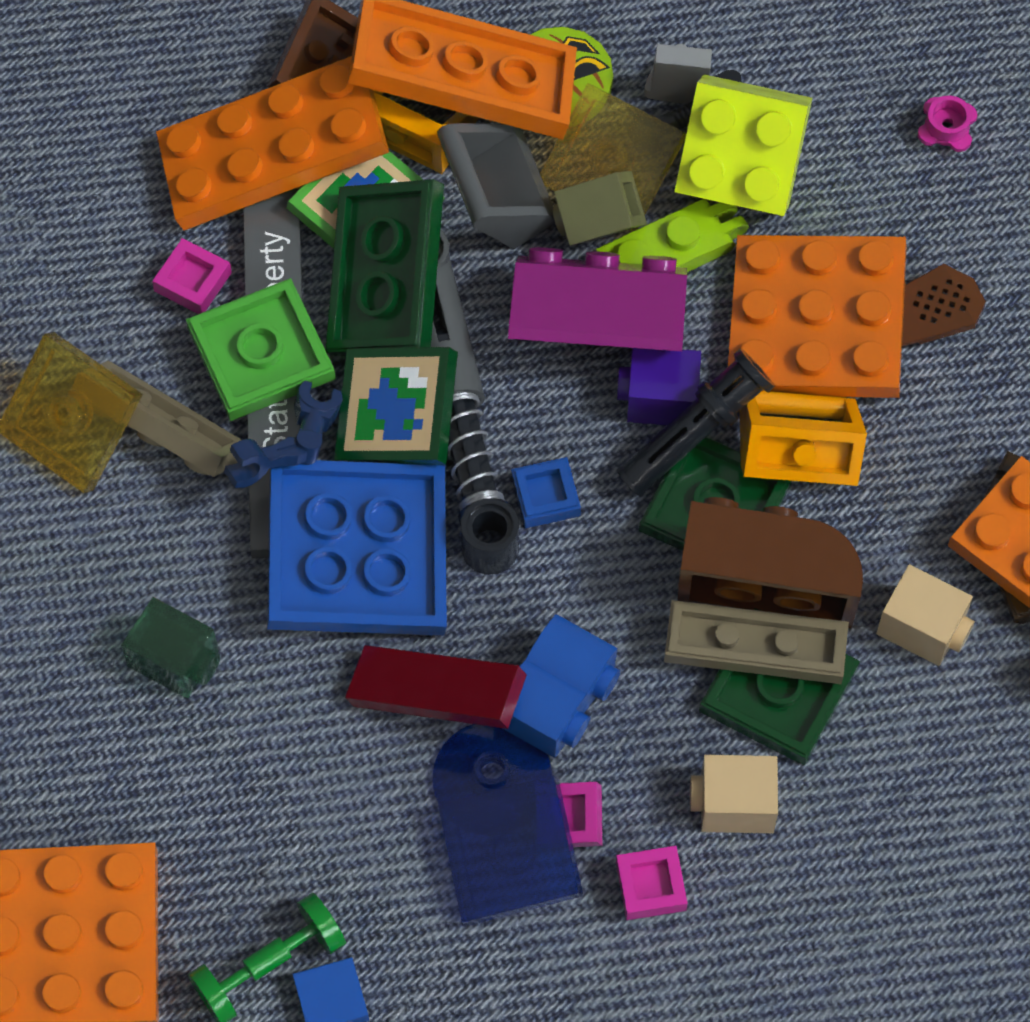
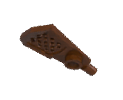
(962, 286)

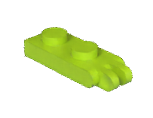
(689, 235)

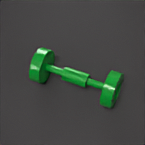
(319, 924)

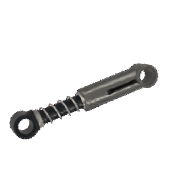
(481, 504)

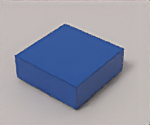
(546, 492)
(331, 993)

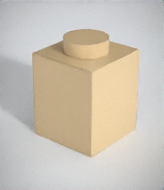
(926, 616)
(736, 794)

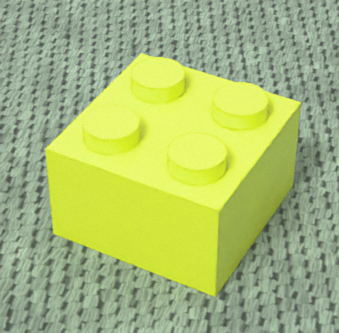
(743, 144)

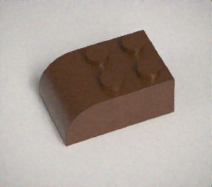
(768, 562)

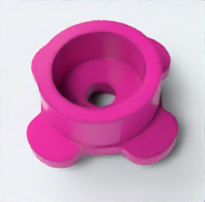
(951, 110)

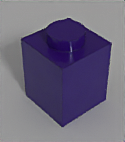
(659, 384)

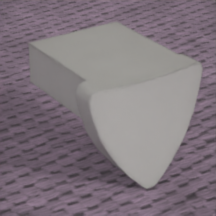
(677, 72)

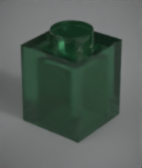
(171, 648)

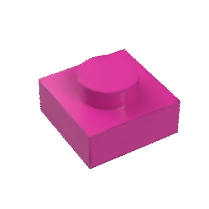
(192, 276)
(583, 812)
(651, 883)

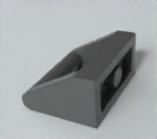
(498, 180)

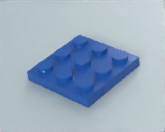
(357, 548)

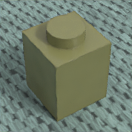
(598, 208)

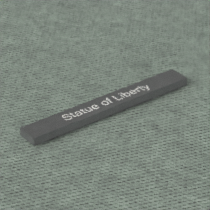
(270, 257)

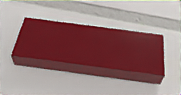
(436, 686)

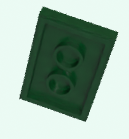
(384, 266)

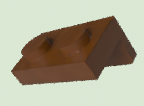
(318, 39)

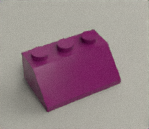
(598, 300)

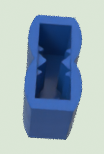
(562, 680)

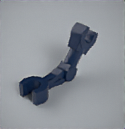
(304, 449)

